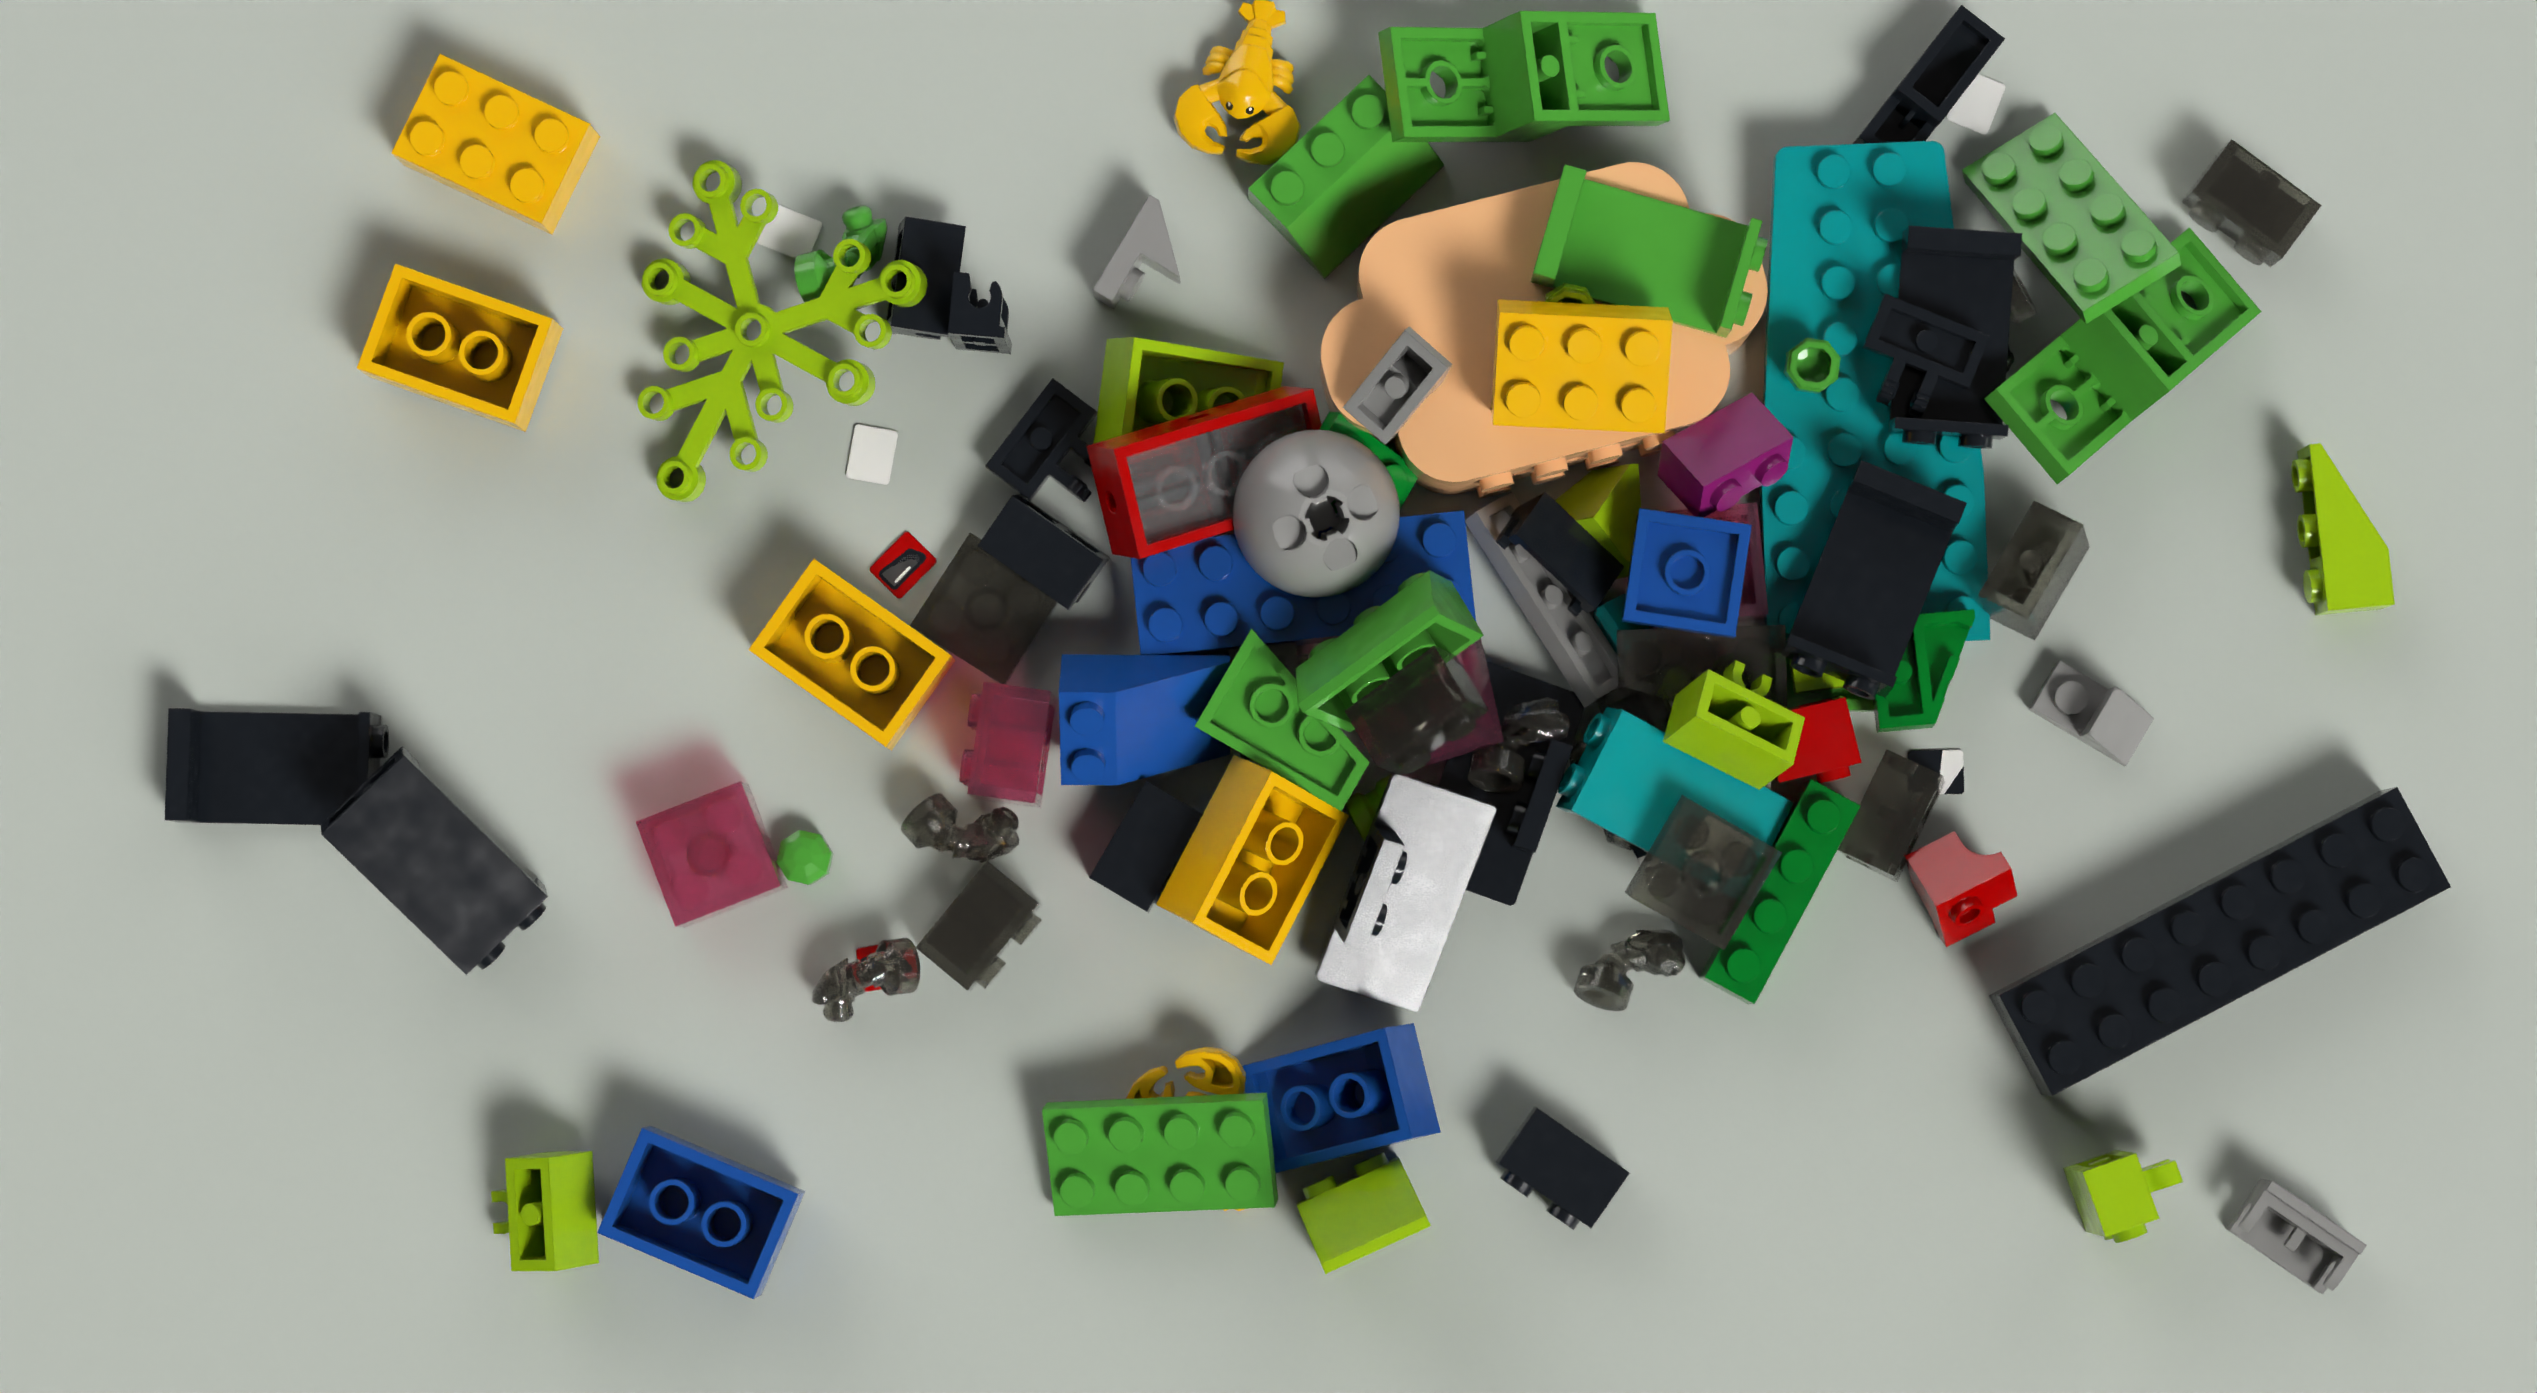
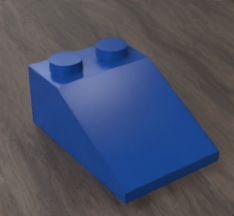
(1134, 715)
(1345, 1096)

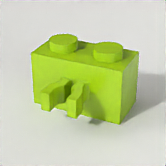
(1734, 726)
(2116, 1193)
(550, 1211)

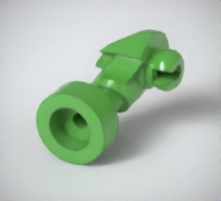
(815, 268)

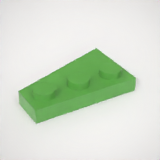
(1261, 718)

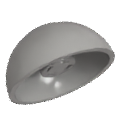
(1289, 499)

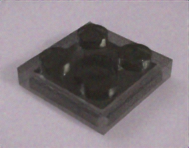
(984, 612)
(1703, 872)

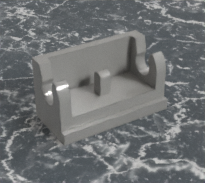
(2296, 1236)

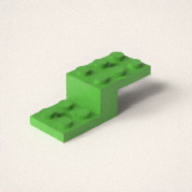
(1523, 76)
(2122, 360)

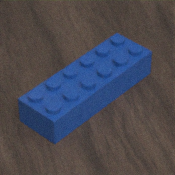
(1210, 597)

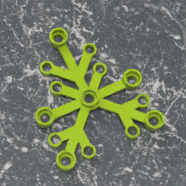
(725, 389)

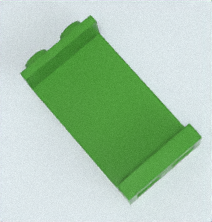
(1649, 253)

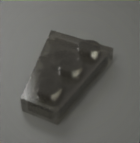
(1668, 660)

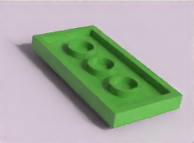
(2071, 218)
(1160, 1154)

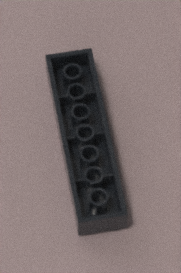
(2219, 941)

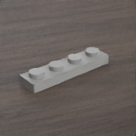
(1571, 641)

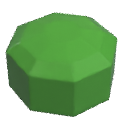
(1812, 365)
(804, 857)

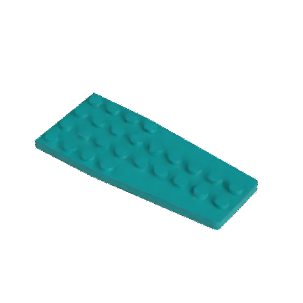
(1830, 264)

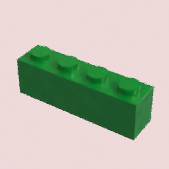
(1807, 847)

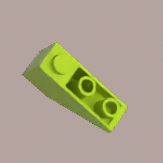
(2344, 548)

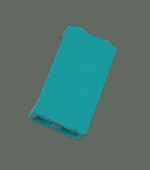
(1634, 781)

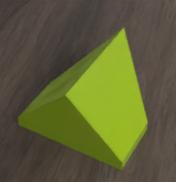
(1607, 508)

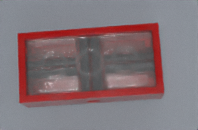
(1183, 474)

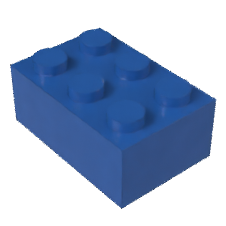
(701, 1212)

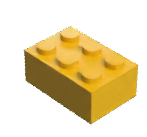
(496, 144)
(460, 347)
(1581, 366)
(852, 654)
(1252, 859)

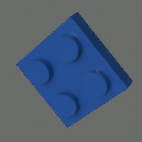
(1686, 573)

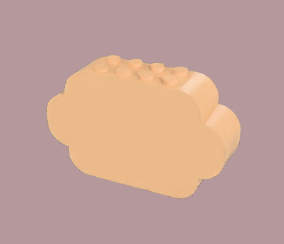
(1444, 282)

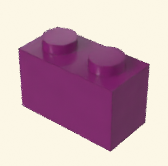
(1725, 456)

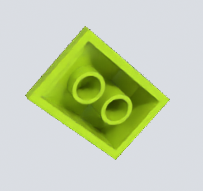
(1163, 381)
(1361, 1212)

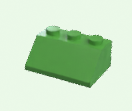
(1342, 179)
(1381, 644)

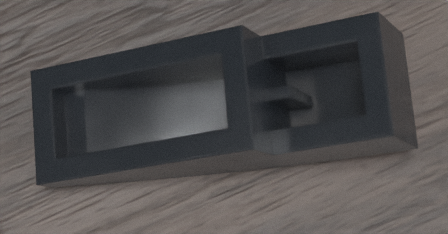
(1934, 81)

